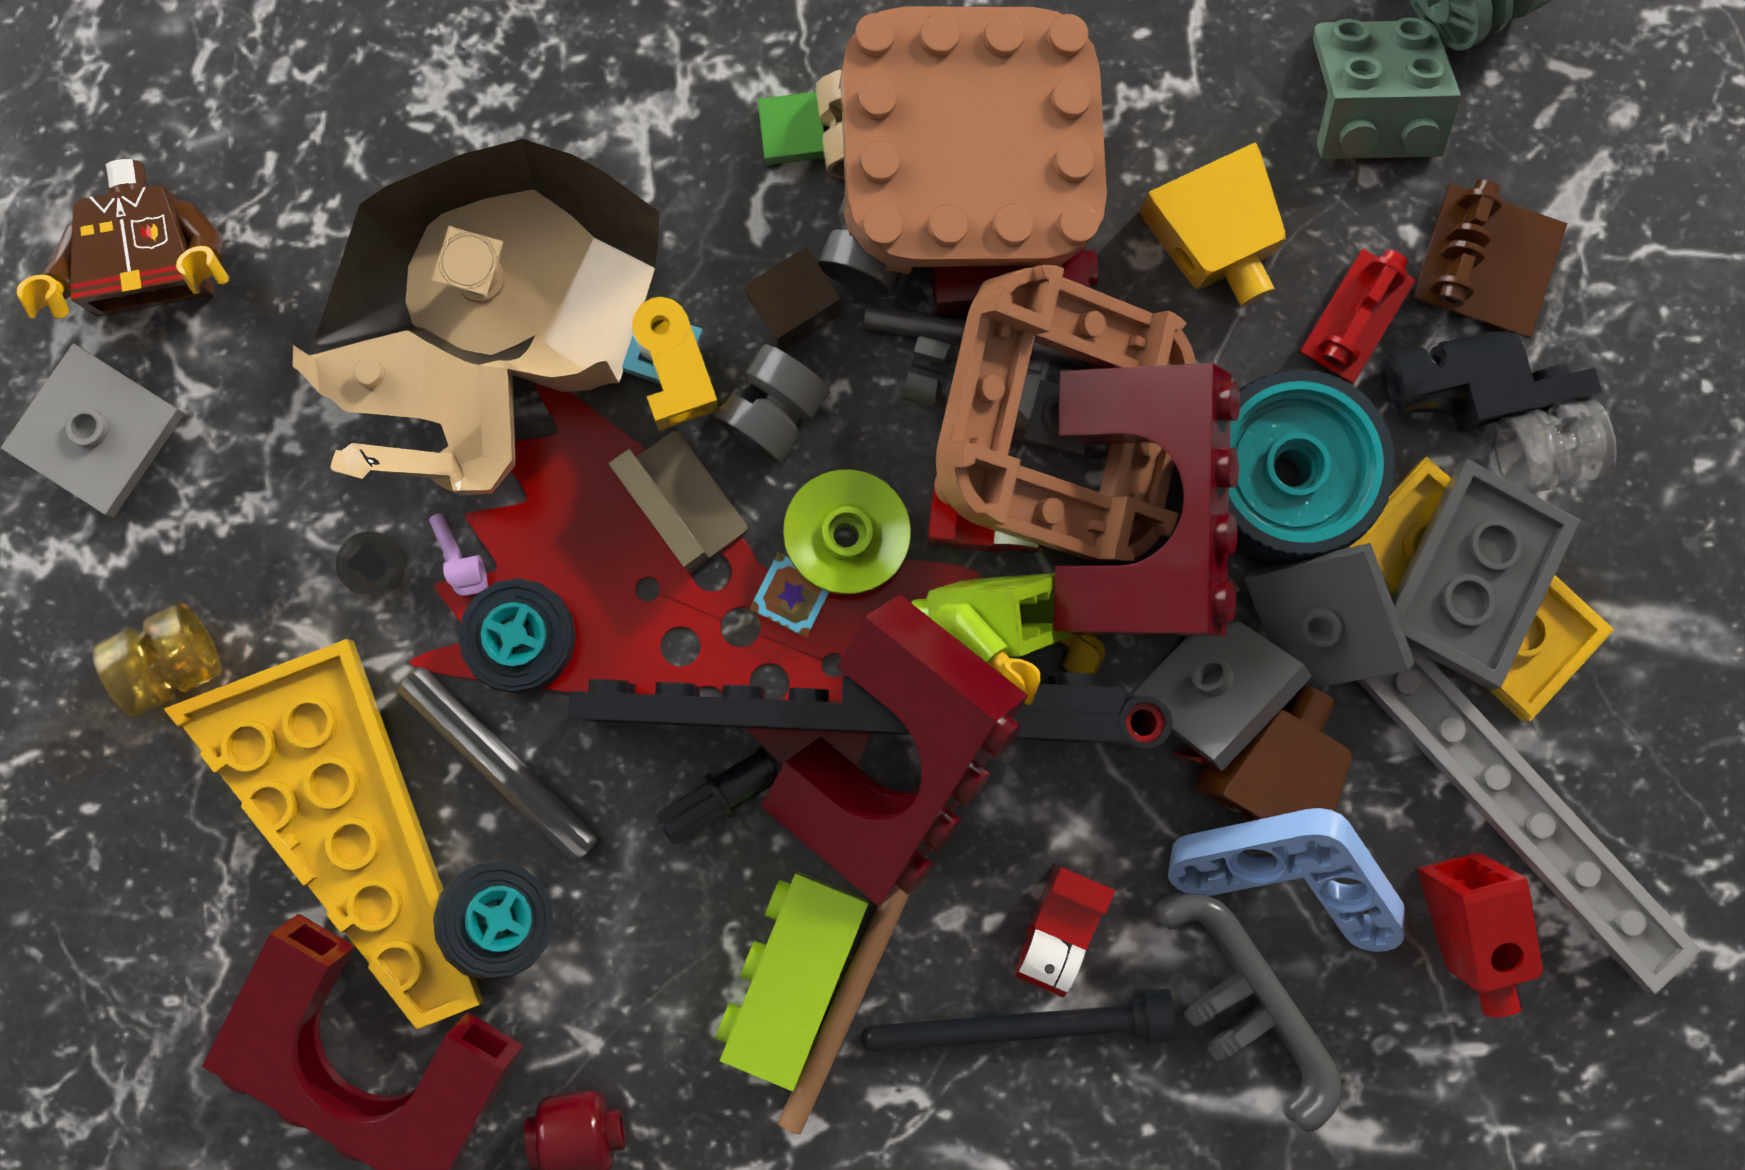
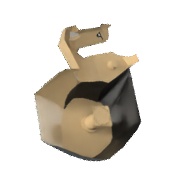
(476, 278)

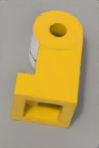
(669, 342)

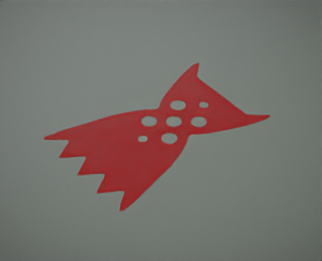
(595, 544)

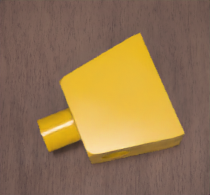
(1220, 223)

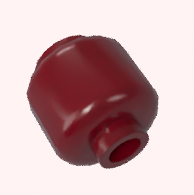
(574, 1133)

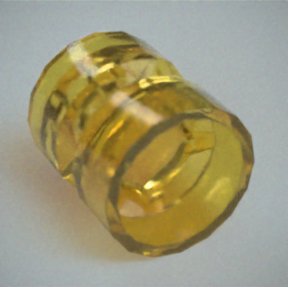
(147, 665)

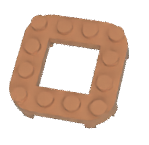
(984, 402)

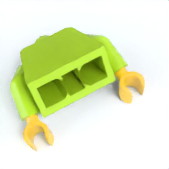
(1008, 620)

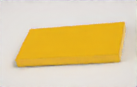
(1561, 633)

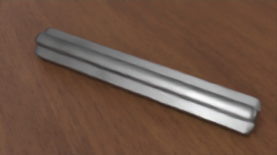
(498, 764)

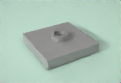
(92, 430)

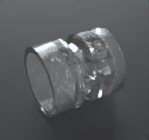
(1564, 445)

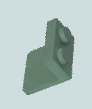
(1385, 89)

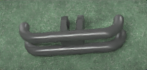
(1321, 1083)

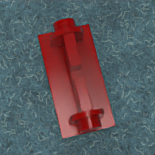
(1359, 313)

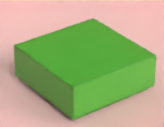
(790, 128)

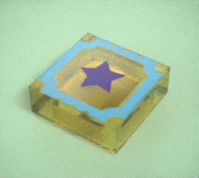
(789, 598)

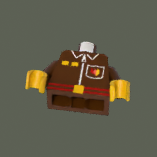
(128, 251)

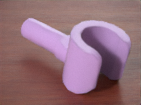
(463, 574)

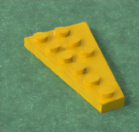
(330, 799)

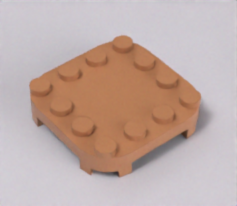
(972, 137)

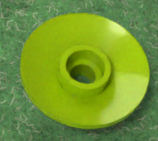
(853, 502)

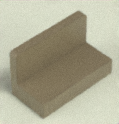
(680, 500)

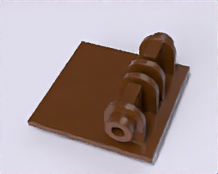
(1489, 259)

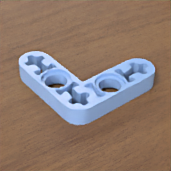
(1303, 845)

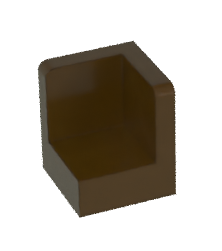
(794, 299)

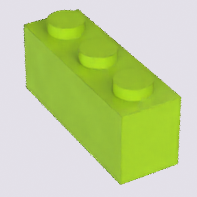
(790, 979)

